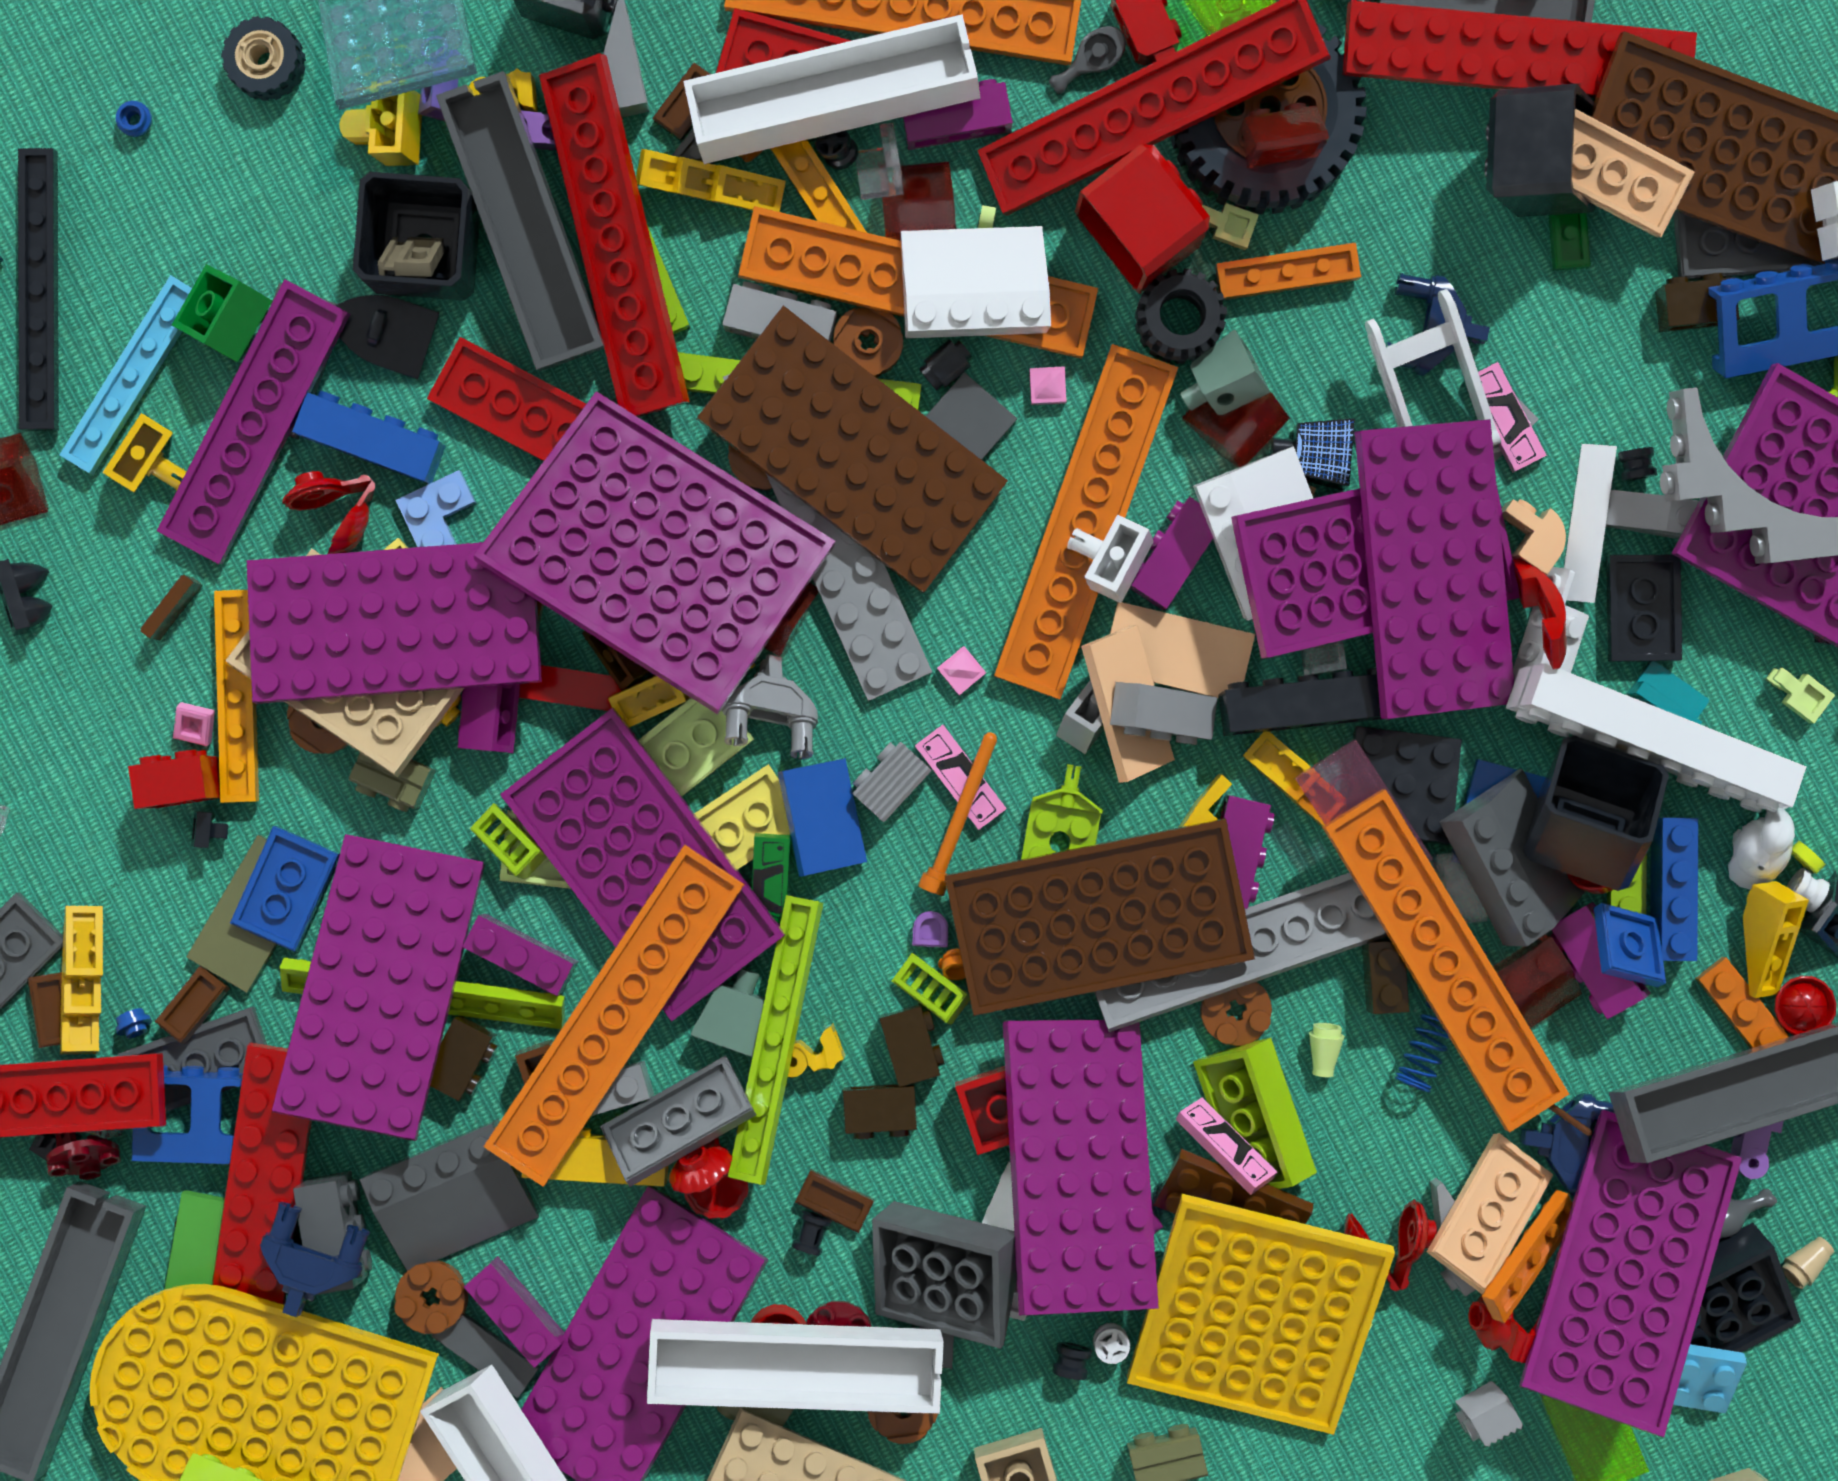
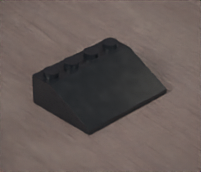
(1744, 1295)

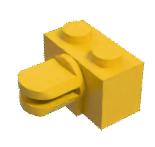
(388, 128)

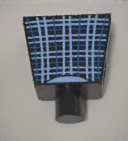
(1322, 450)

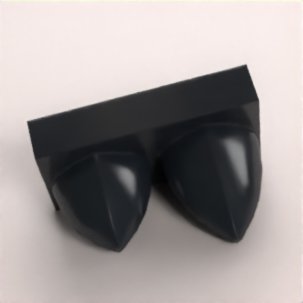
(22, 611)

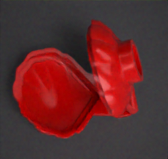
(316, 491)
(706, 1182)
(1414, 1235)
(1497, 1334)

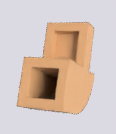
(1544, 534)

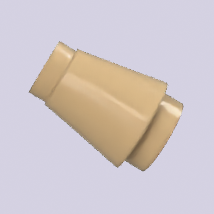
(1807, 1263)

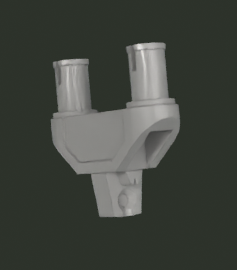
(772, 700)

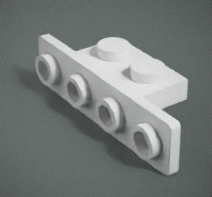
(1531, 648)

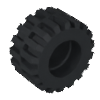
(1201, 295)

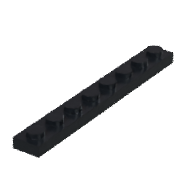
(38, 289)

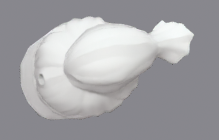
(1762, 849)

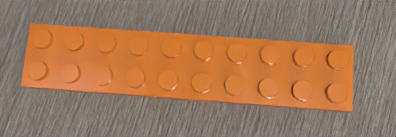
(1003, 27)
(868, 274)
(1091, 496)
(1445, 960)
(614, 1015)

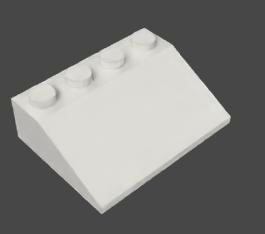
(975, 282)
(1250, 488)

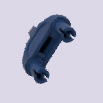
(1428, 290)
(1562, 1143)
(306, 1270)

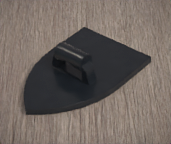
(389, 332)

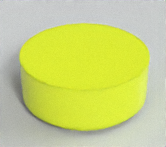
(1807, 857)

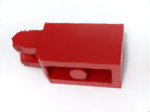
(1147, 29)

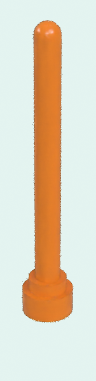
(934, 879)

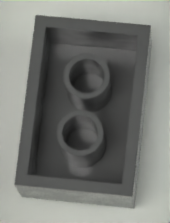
(326, 1211)

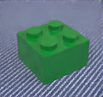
(222, 313)

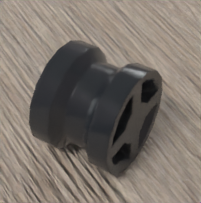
(836, 156)
(1637, 464)
(1071, 1361)

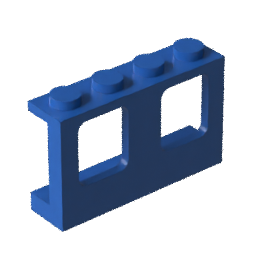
(1793, 340)
(205, 1140)

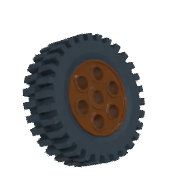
(1218, 156)

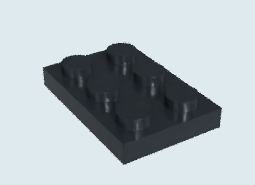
(1644, 608)

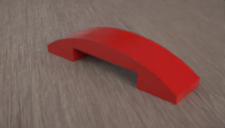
(1540, 591)
(571, 688)

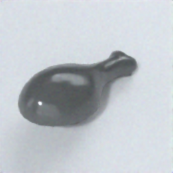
(1095, 54)
(1741, 1209)

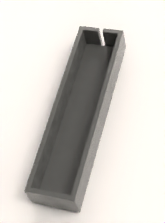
(521, 221)
(1729, 1095)
(61, 1323)

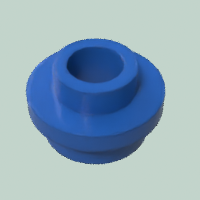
(129, 109)
(133, 1023)

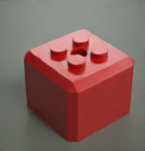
(1143, 216)

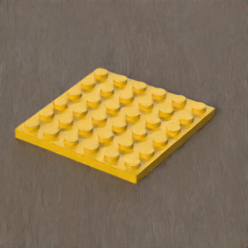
(1260, 1314)

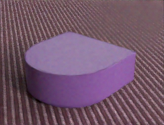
(930, 930)

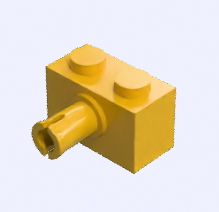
(142, 456)

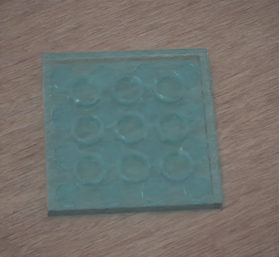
(394, 46)

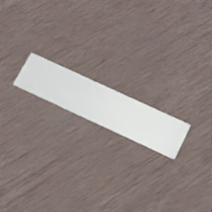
(1589, 519)

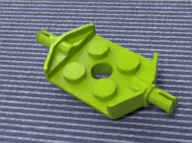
(1061, 811)

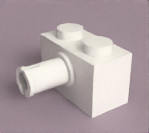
(1115, 558)

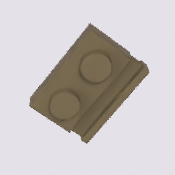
(412, 258)

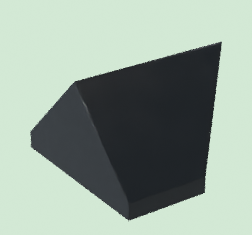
(1823, 923)

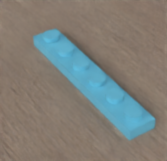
(127, 380)

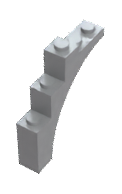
(1732, 504)

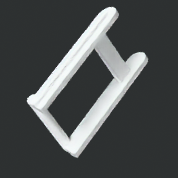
(1421, 345)

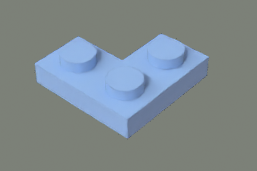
(430, 505)

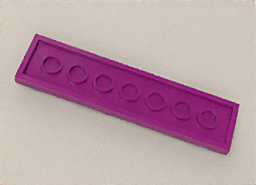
(253, 422)

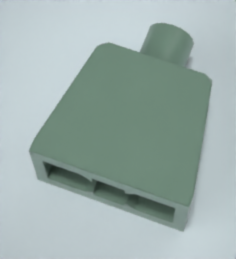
(1225, 377)
(732, 1015)

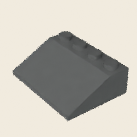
(1489, 840)
(448, 1198)
(944, 1272)

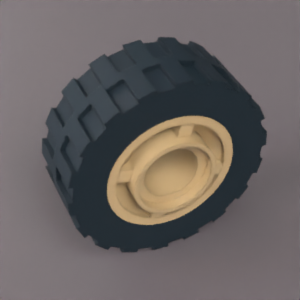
(246, 46)

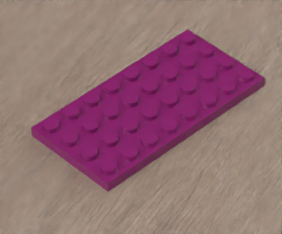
(1435, 567)
(1310, 572)
(386, 624)
(613, 833)
(379, 988)
(1079, 1167)
(1630, 1280)
(595, 1385)

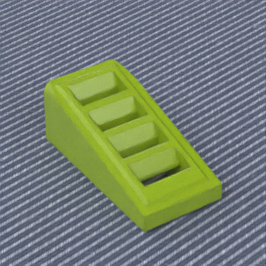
(529, 862)
(956, 1006)

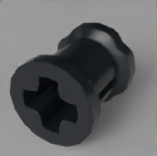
(811, 1233)

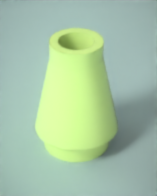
(1325, 1048)

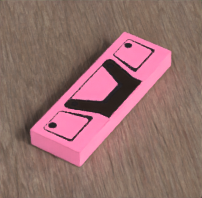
(1517, 436)
(953, 769)
(1226, 1146)

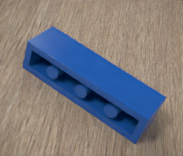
(369, 438)
(1675, 887)

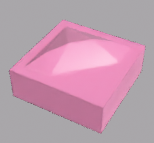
(1047, 385)
(961, 670)
(193, 724)

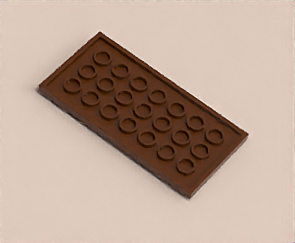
(1746, 142)
(852, 449)
(1099, 916)

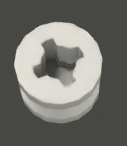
(1810, 888)
(1110, 1350)

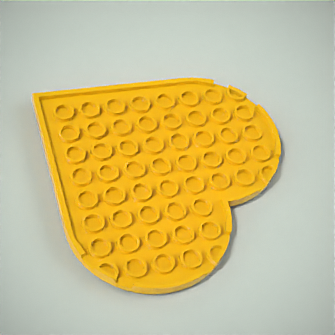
(254, 1389)

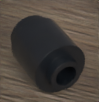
(946, 364)

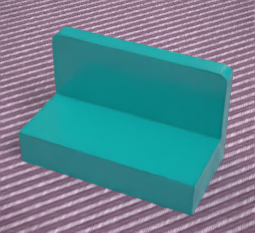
(1668, 692)

